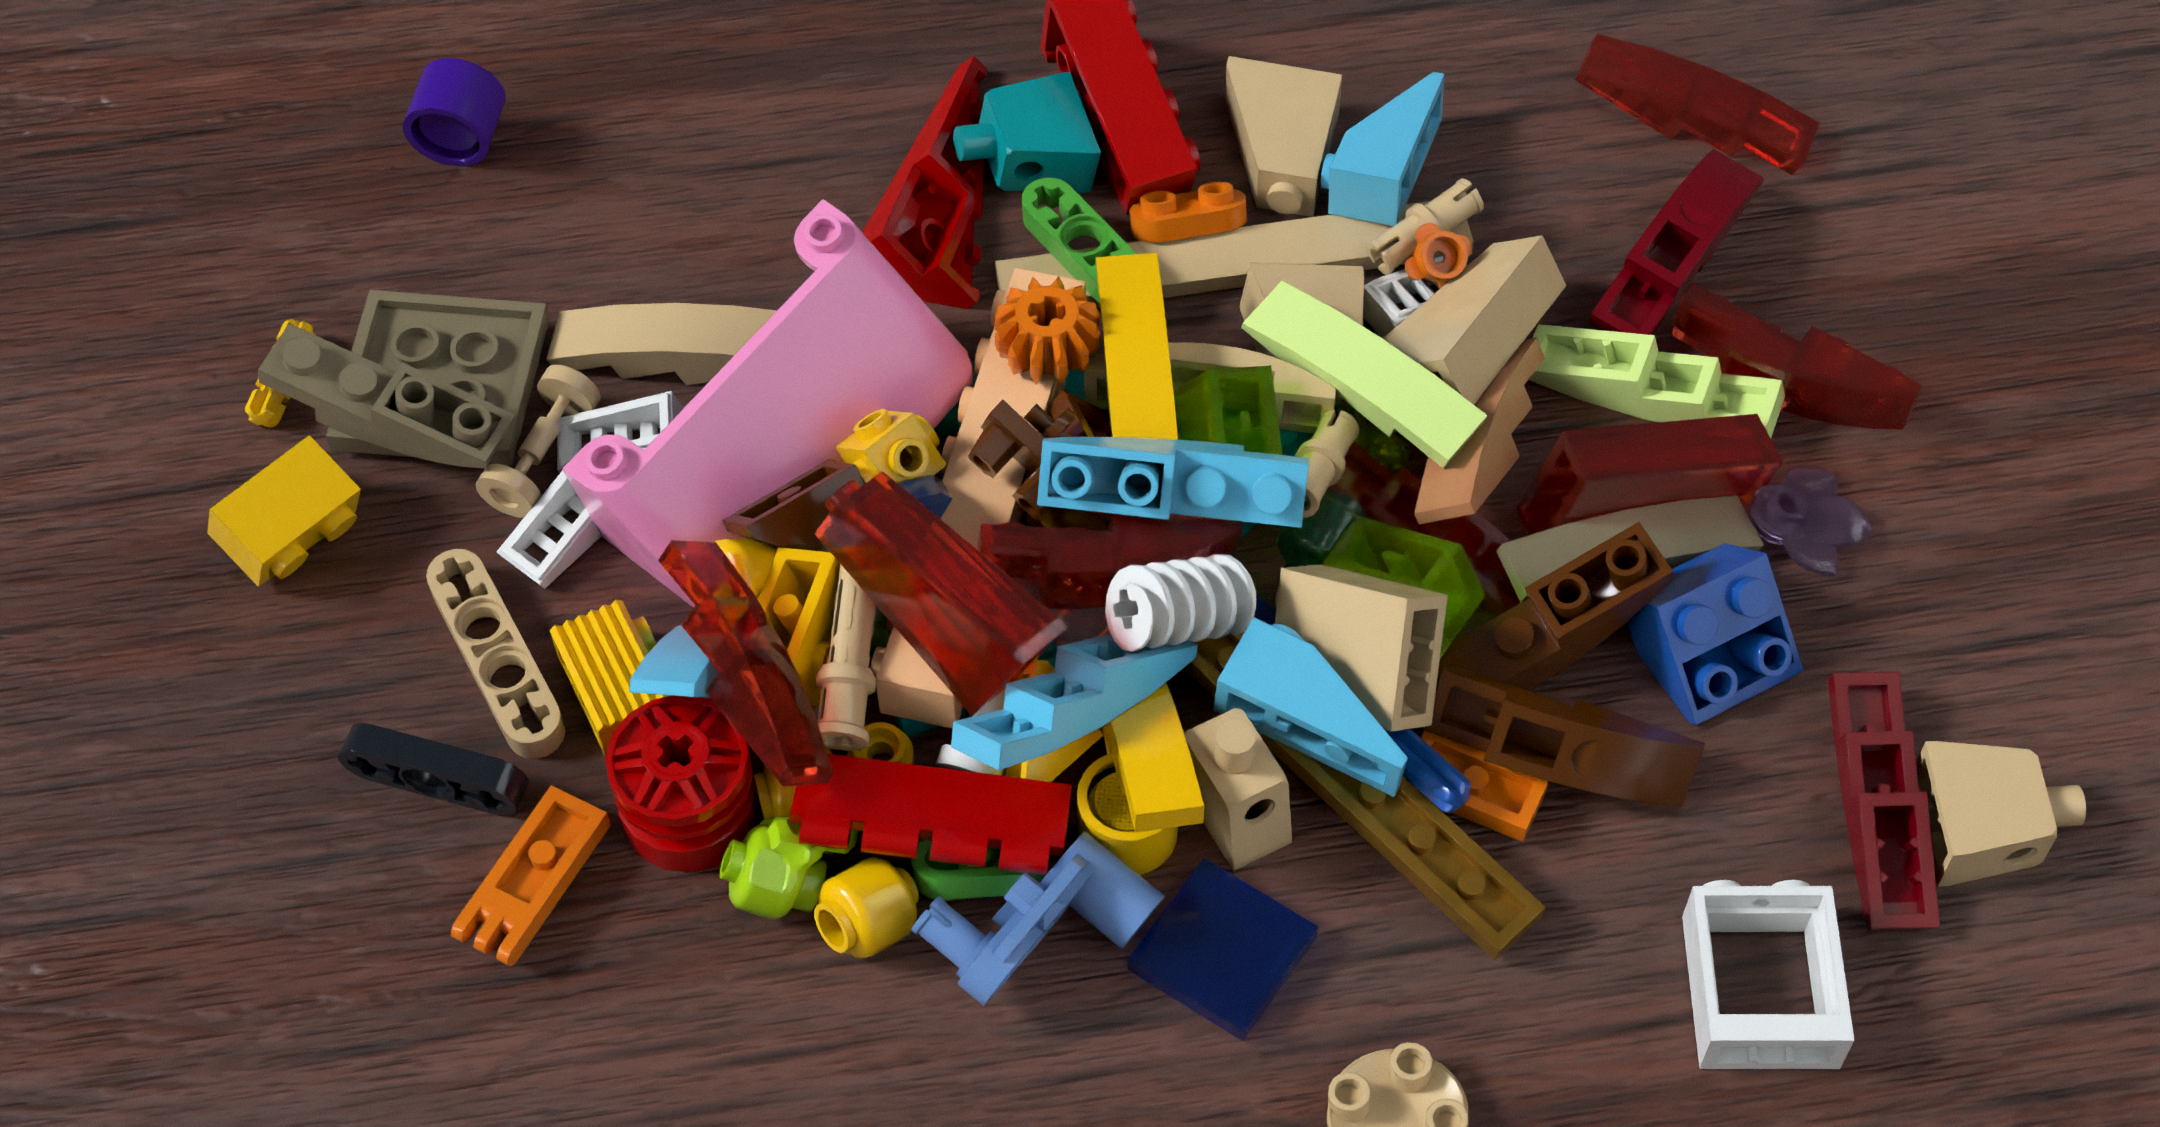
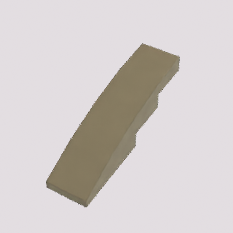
(1677, 529)

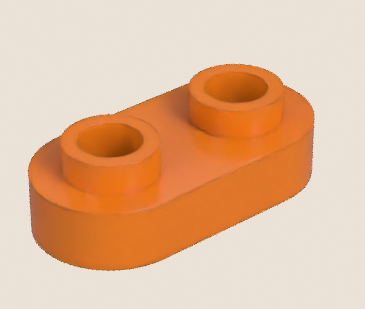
(1171, 216)

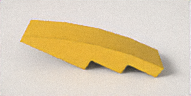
(1136, 347)
(1155, 764)

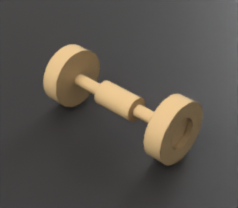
(509, 488)

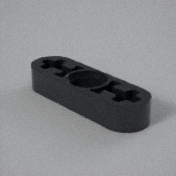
(433, 769)

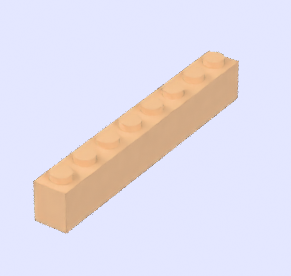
(902, 677)

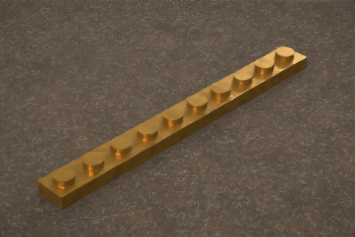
(1402, 828)

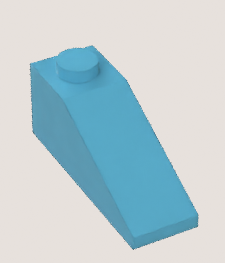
(1384, 155)
(1307, 706)

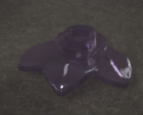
(1809, 518)

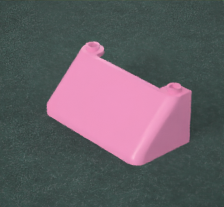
(781, 404)

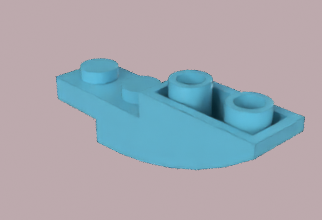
(1172, 478)

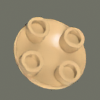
(1397, 1091)

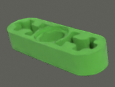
(1077, 220)

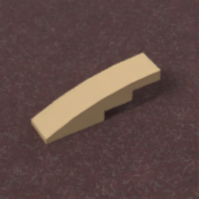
(655, 338)

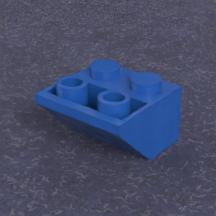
(1717, 632)

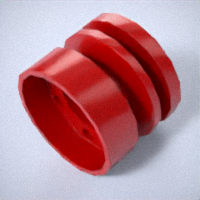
(681, 782)

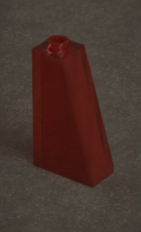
(1648, 465)
(937, 590)

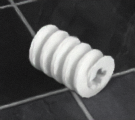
(1179, 602)

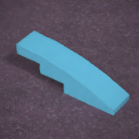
(1085, 692)

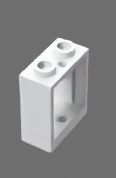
(1768, 1039)

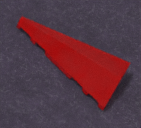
(934, 200)

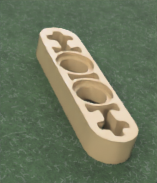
(499, 650)

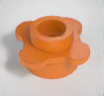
(1430, 240)

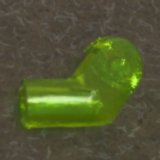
(1389, 451)

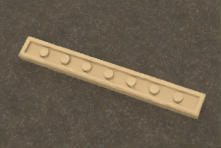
(1224, 258)

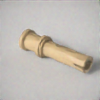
(847, 676)

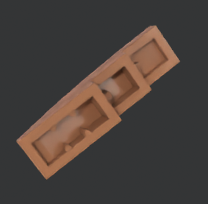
(1489, 452)

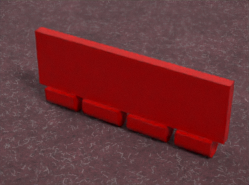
(951, 807)

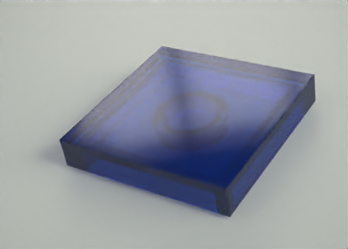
(1222, 948)

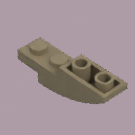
(385, 407)

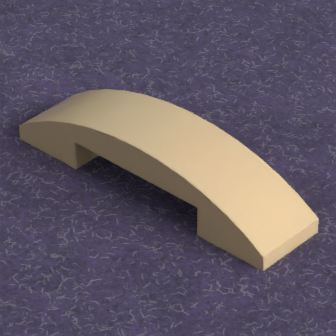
(1298, 393)

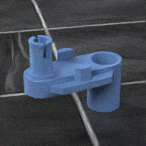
(1084, 878)

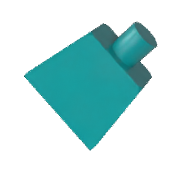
(1033, 134)

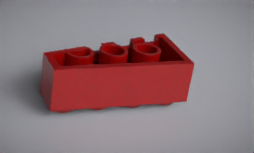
(1121, 96)

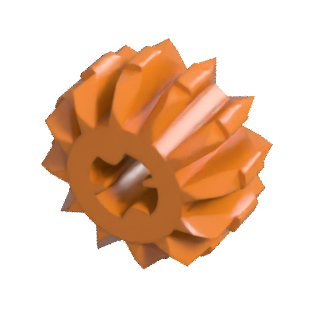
(1047, 330)

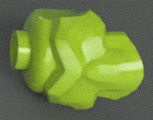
(773, 871)

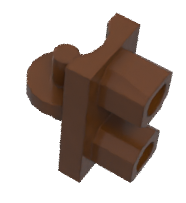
(1011, 436)

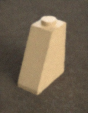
(1282, 130)
(1374, 636)

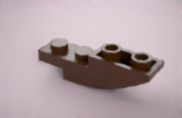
(1566, 612)
(1563, 742)

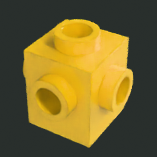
(893, 443)

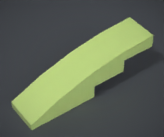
(1365, 371)
(1638, 380)

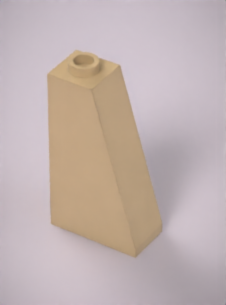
(1482, 315)

